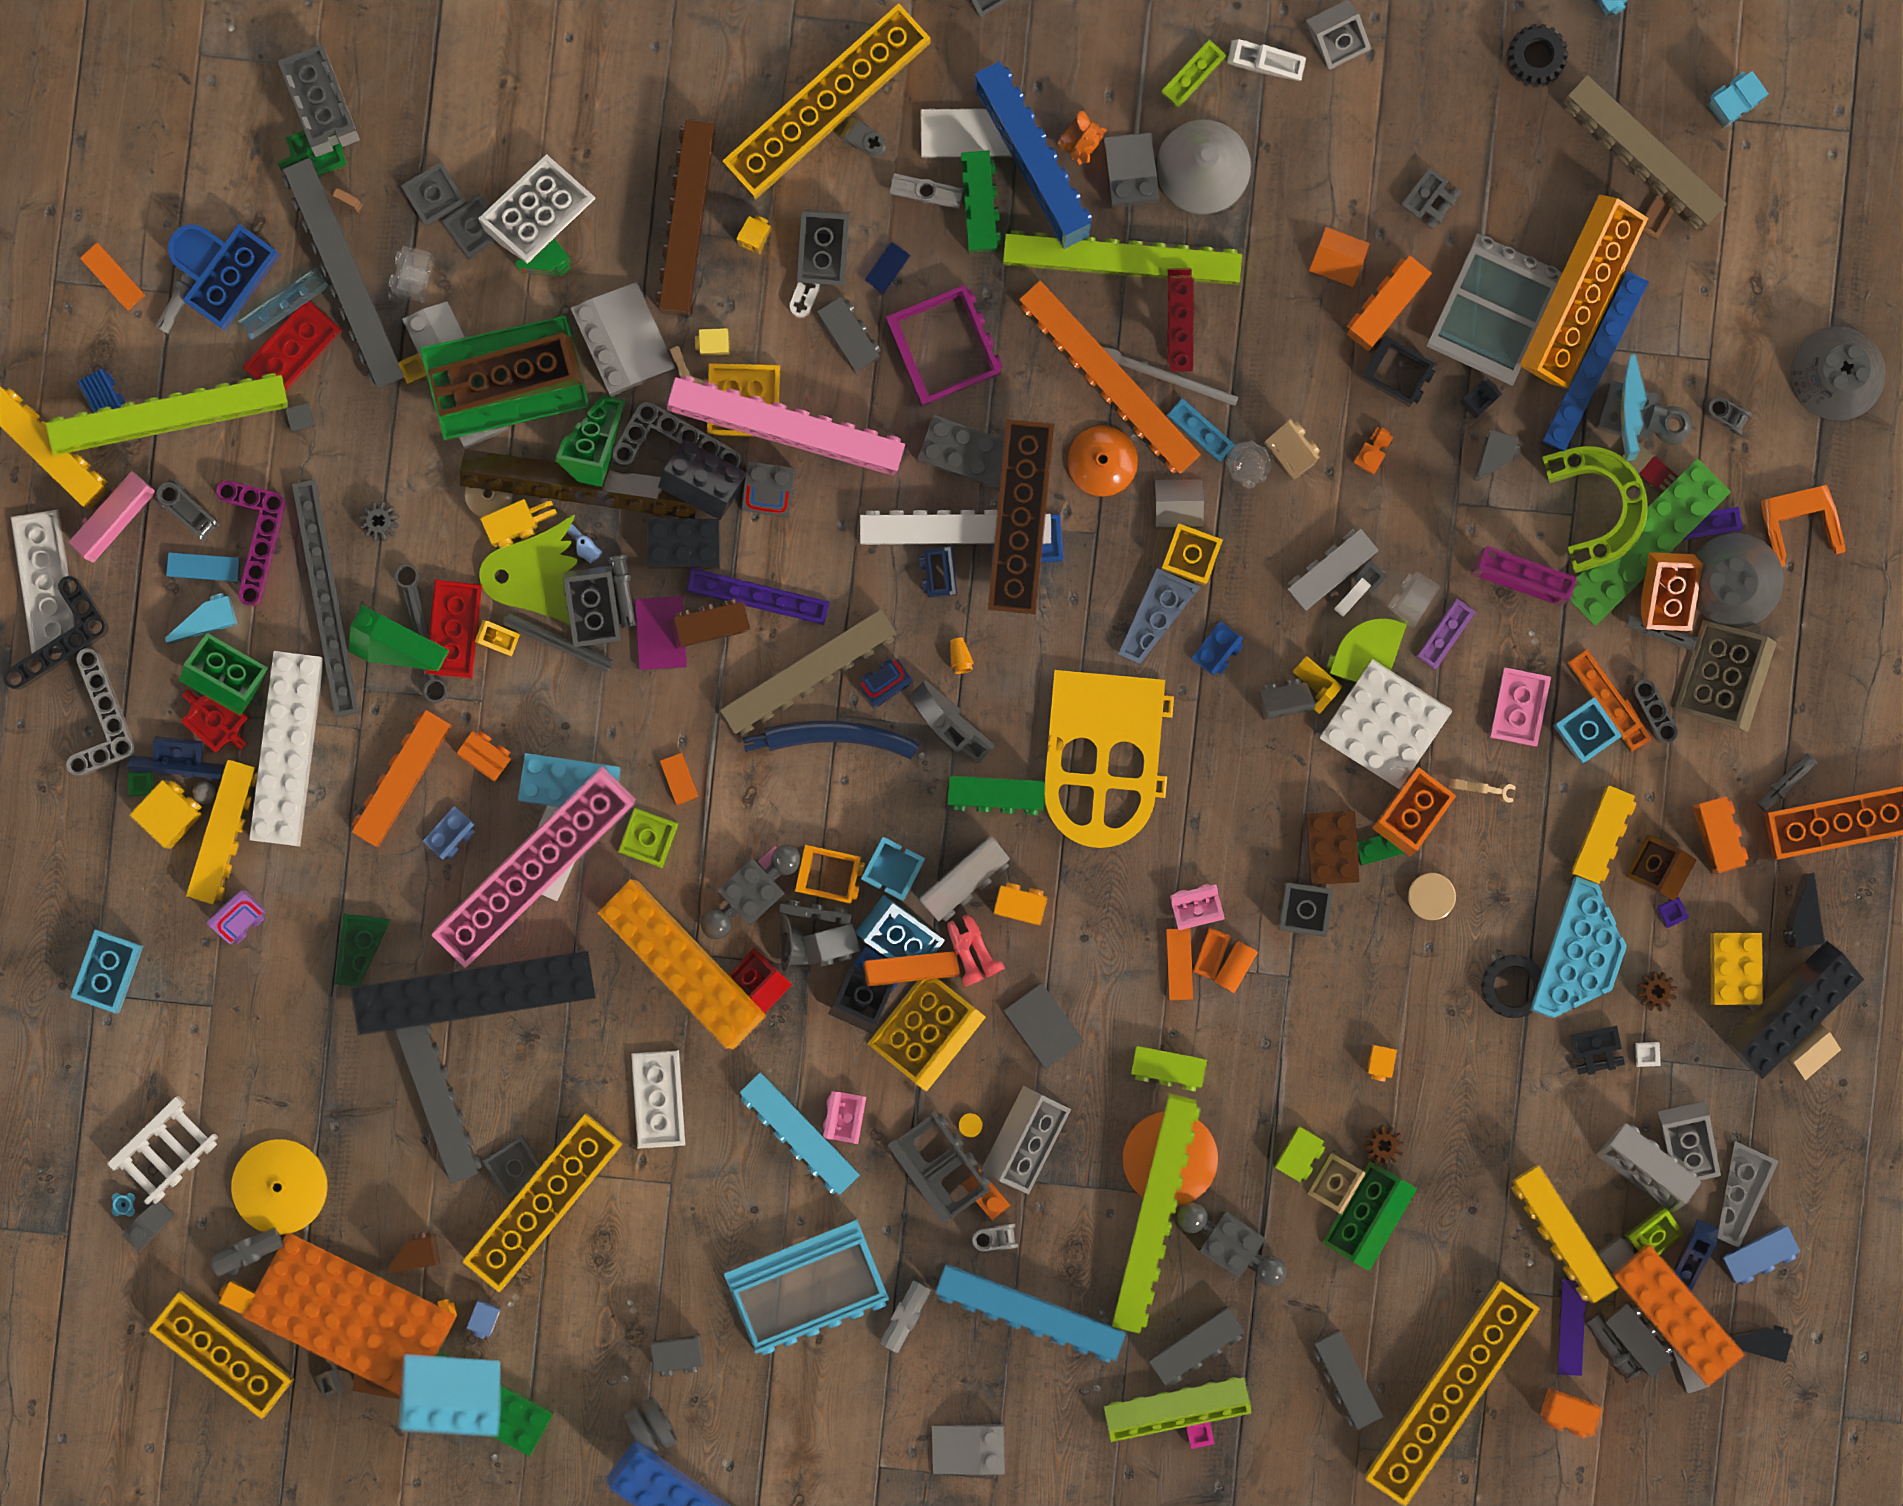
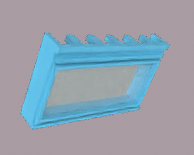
(807, 1287)

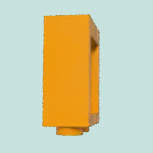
(857, 870)

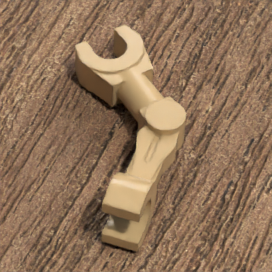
(678, 358)
(1482, 788)

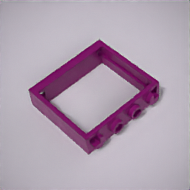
(977, 322)
(1524, 576)

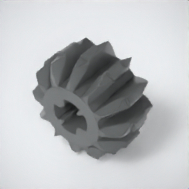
(378, 529)

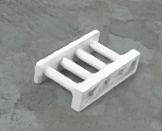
(140, 1144)

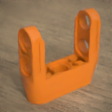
(1797, 505)

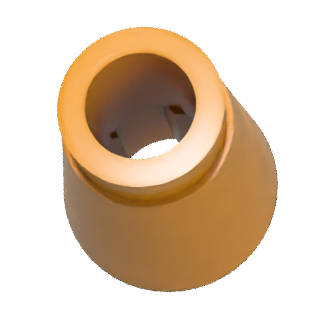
(960, 657)

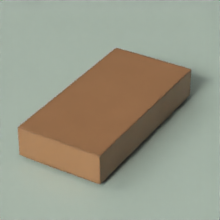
(347, 200)
(1658, 215)

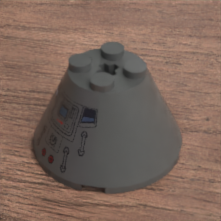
(1821, 383)

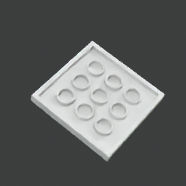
(1385, 724)

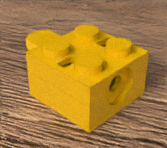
(515, 522)

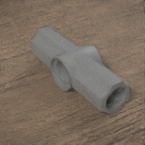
(910, 188)
(905, 1316)

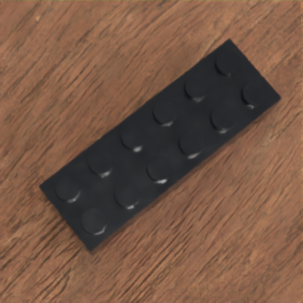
(1794, 1009)

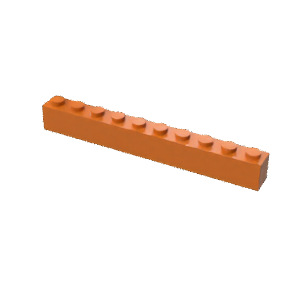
(1110, 377)

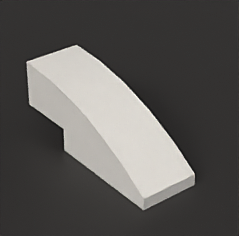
(1266, 60)

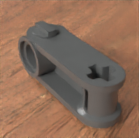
(186, 510)

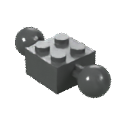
(751, 892)
(1232, 1244)

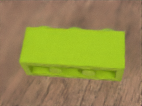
(1168, 1068)

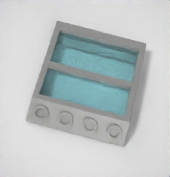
(1494, 309)

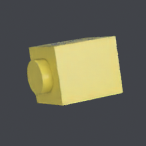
(712, 342)

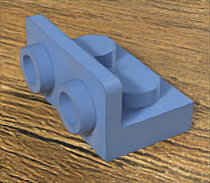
(450, 833)

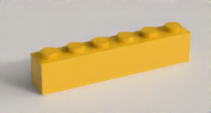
(222, 832)

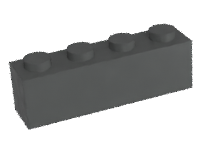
(1196, 1346)
(1348, 1380)

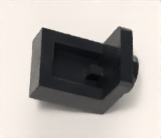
(1481, 397)

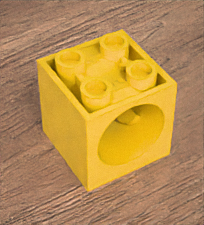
(167, 813)

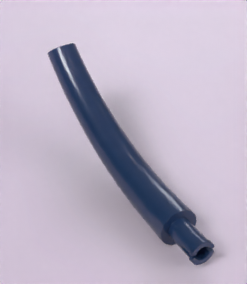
(831, 731)

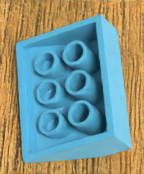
(450, 1395)

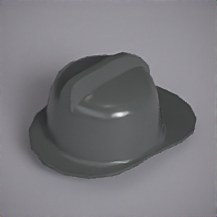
(792, 945)

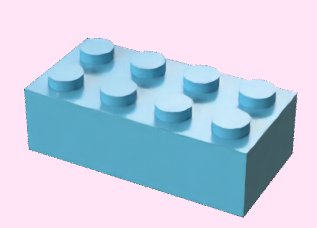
(553, 780)

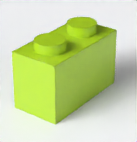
(1299, 1154)

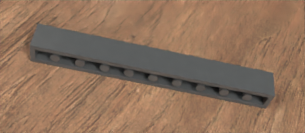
(343, 272)

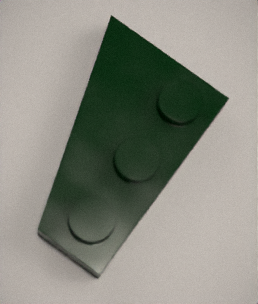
(358, 946)

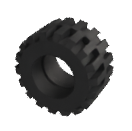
(1547, 38)

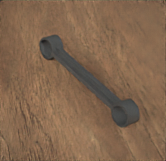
(419, 624)

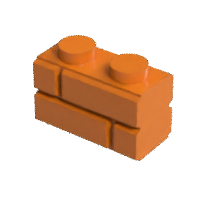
(485, 756)

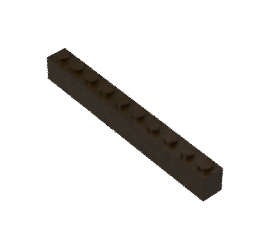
(552, 481)

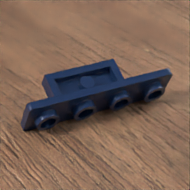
(178, 758)

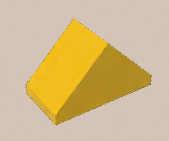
(497, 638)

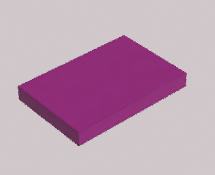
(655, 635)

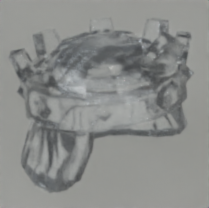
(1248, 463)

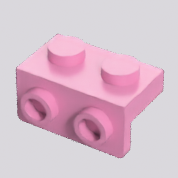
(1197, 906)
(844, 1117)

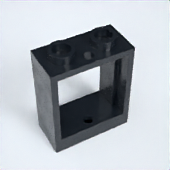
(1426, 376)

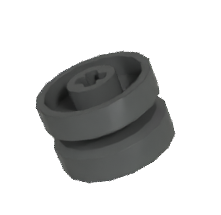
(653, 1426)

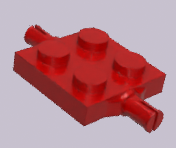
(213, 722)

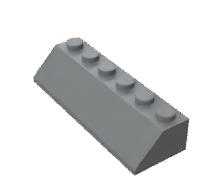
(436, 326)

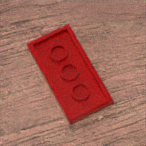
(294, 345)
(455, 626)

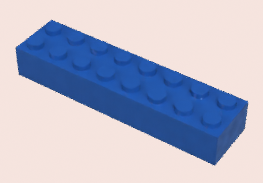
(1032, 154)

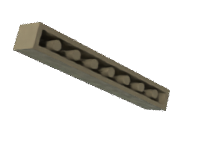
(808, 672)

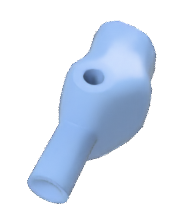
(587, 550)

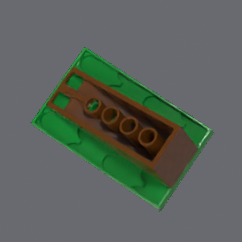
(484, 384)

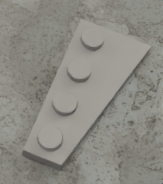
(1745, 1187)

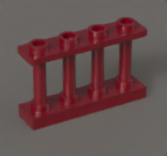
(1180, 320)

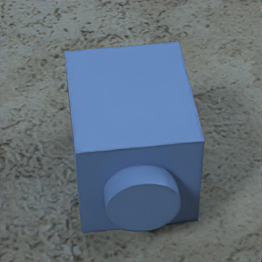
(483, 1319)

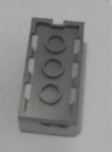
(318, 100)

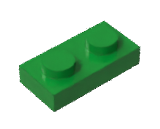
(1376, 850)

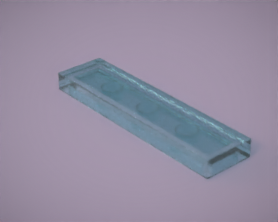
(283, 303)

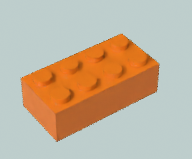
(1389, 303)

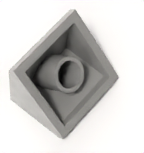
(1179, 503)

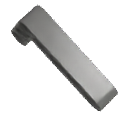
(105, 717)

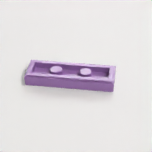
(1445, 634)

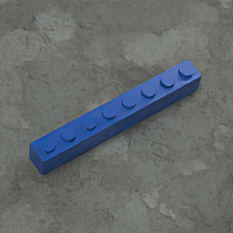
(1595, 361)

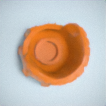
(1081, 138)

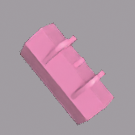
(112, 517)

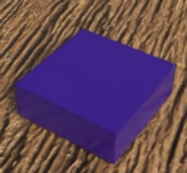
(1672, 912)

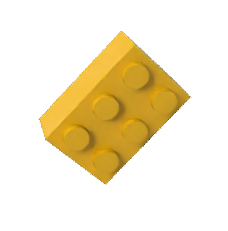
(1736, 968)

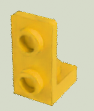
(1319, 681)

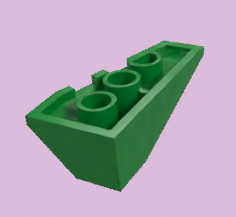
(591, 443)
(387, 642)

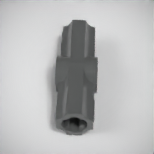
(246, 1251)

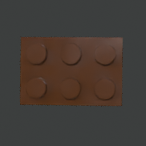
(709, 623)
(1332, 847)

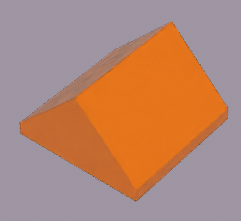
(1339, 257)

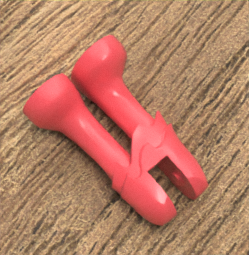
(961, 946)

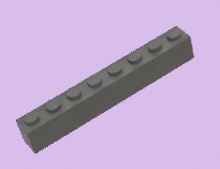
(439, 1102)

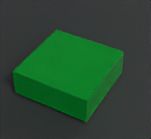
(140, 783)

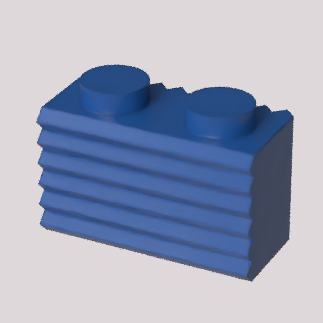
(99, 391)

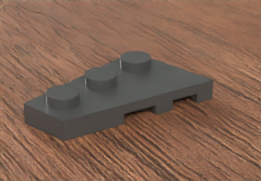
(815, 911)

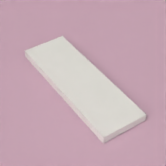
(41, 567)

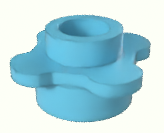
(118, 1200)

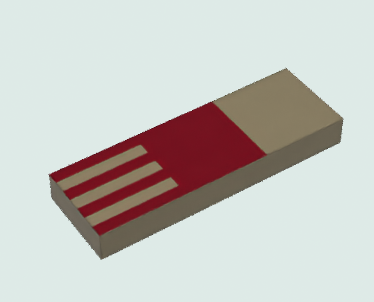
(1652, 470)

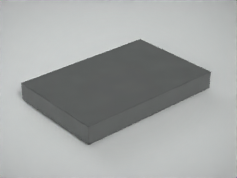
(1043, 1025)

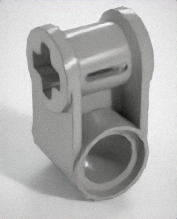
(997, 1237)

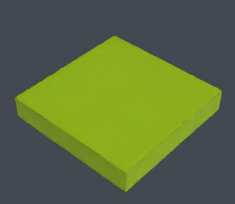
(648, 837)

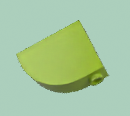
(1370, 640)

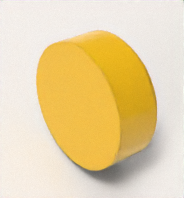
(970, 1125)

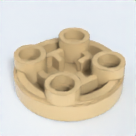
(1431, 896)

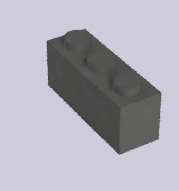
(849, 334)
(1639, 1339)

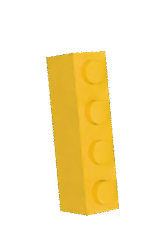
(1603, 834)

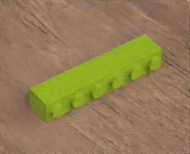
(1177, 1409)

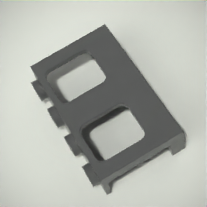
(929, 1175)

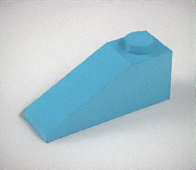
(209, 617)

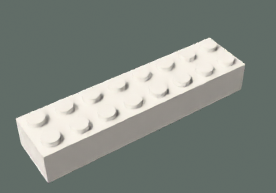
(286, 748)

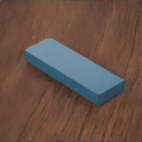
(1200, 430)
(203, 567)

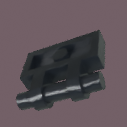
(1597, 1042)

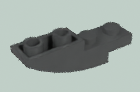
(948, 724)

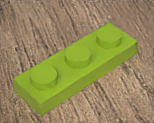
(1193, 73)

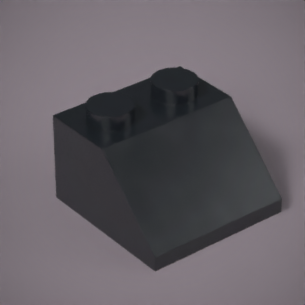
(860, 1003)

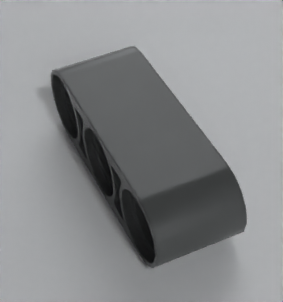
(1644, 705)

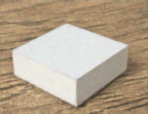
(1647, 1054)

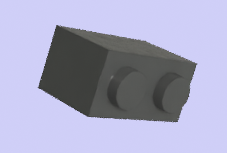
(831, 944)

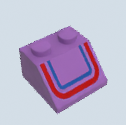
(237, 917)

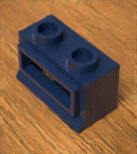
(949, 573)

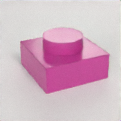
(1200, 1435)

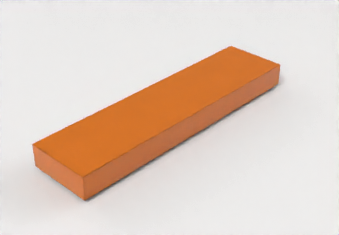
(1603, 690)
(911, 968)

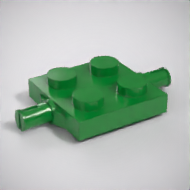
(301, 150)

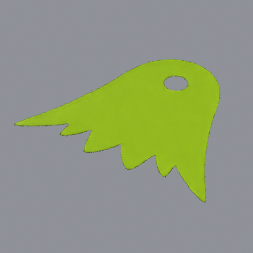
(533, 572)

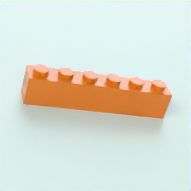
(401, 778)

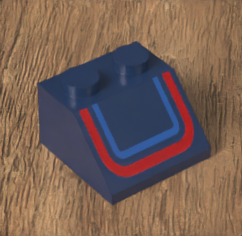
(885, 683)

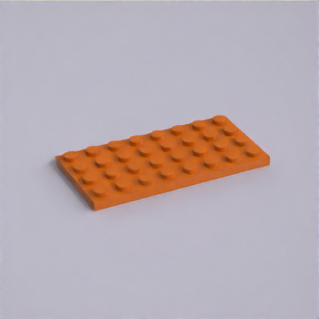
(346, 1313)

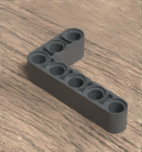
(675, 435)

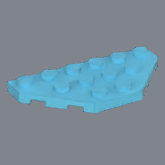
(1582, 954)

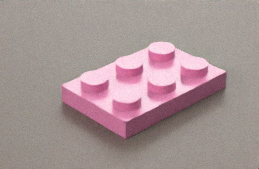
(1520, 707)

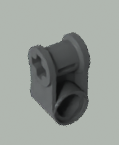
(860, 135)
(1730, 415)

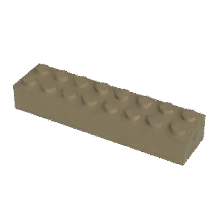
(1643, 153)

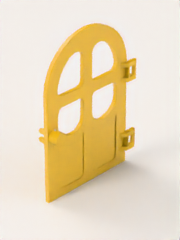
(1105, 712)

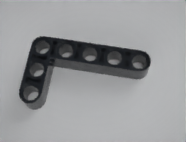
(63, 641)

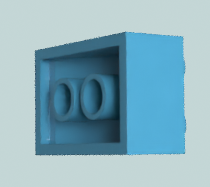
(897, 932)

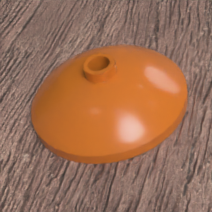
(1099, 478)

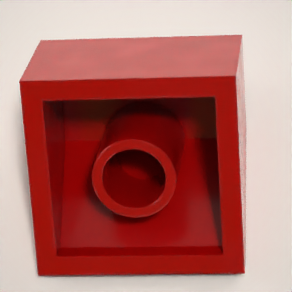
(760, 980)

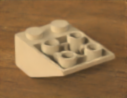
(1292, 449)

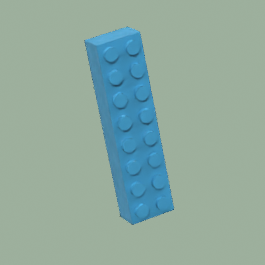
(1031, 1312)

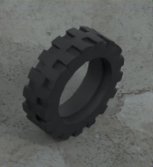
(1488, 985)

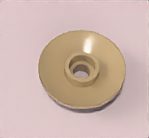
(484, 506)

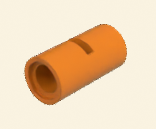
(1235, 966)

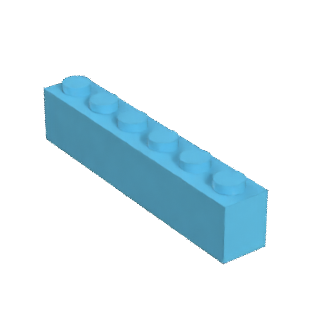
(799, 1133)

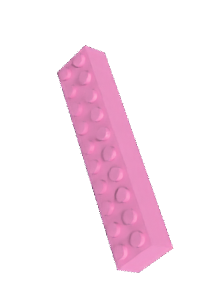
(785, 426)
(533, 867)

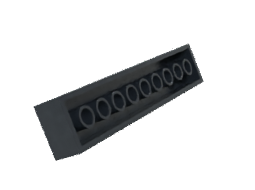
(472, 993)

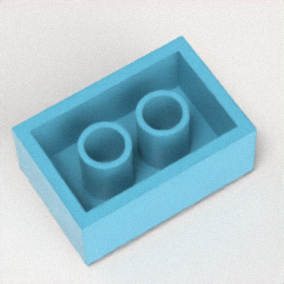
(107, 971)

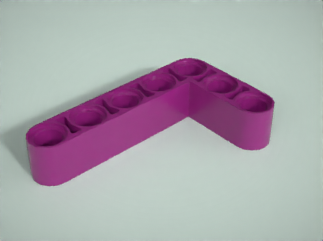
(259, 535)

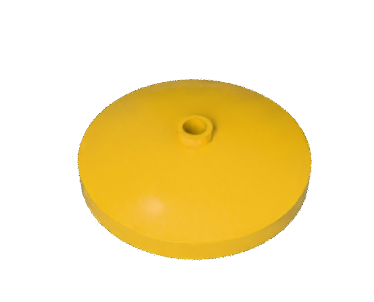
(301, 1180)

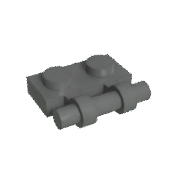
(1425, 193)

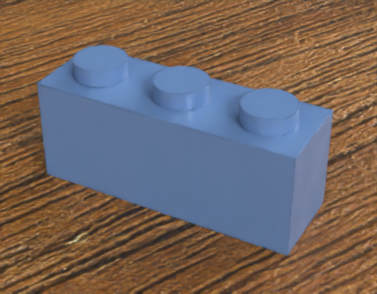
(1760, 1255)

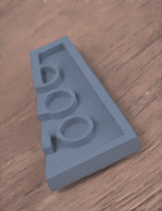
(1159, 608)

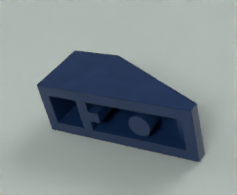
(1696, 1253)

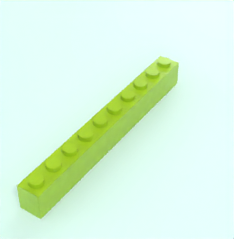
(1121, 259)
(167, 414)
(1154, 1213)

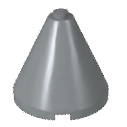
(1203, 167)

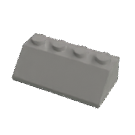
(1025, 1140)
(1649, 1168)

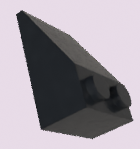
(1804, 920)

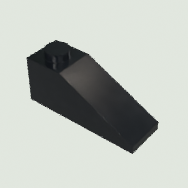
(1765, 1342)

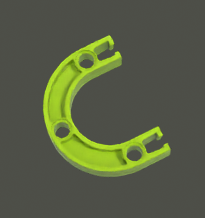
(1634, 512)

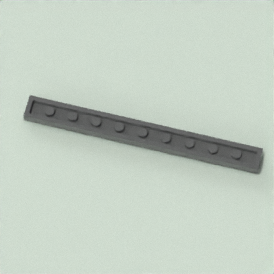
(325, 598)

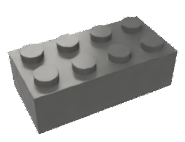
(963, 452)

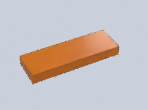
(112, 276)
(1179, 964)

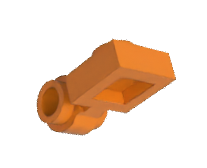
(1370, 456)

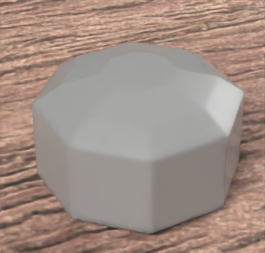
(204, 792)

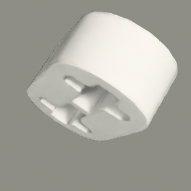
(810, 298)
(1352, 597)

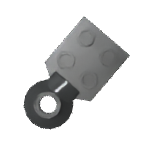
(1653, 416)

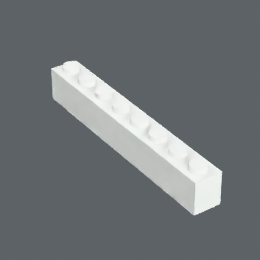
(933, 529)

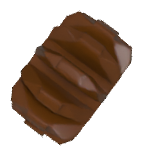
(1660, 983)
(1385, 1137)

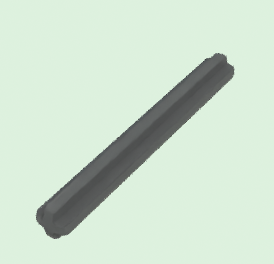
(557, 642)

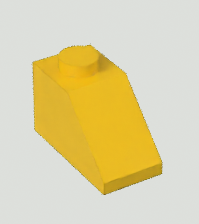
(754, 234)

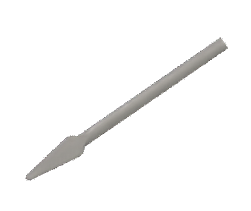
(1171, 378)

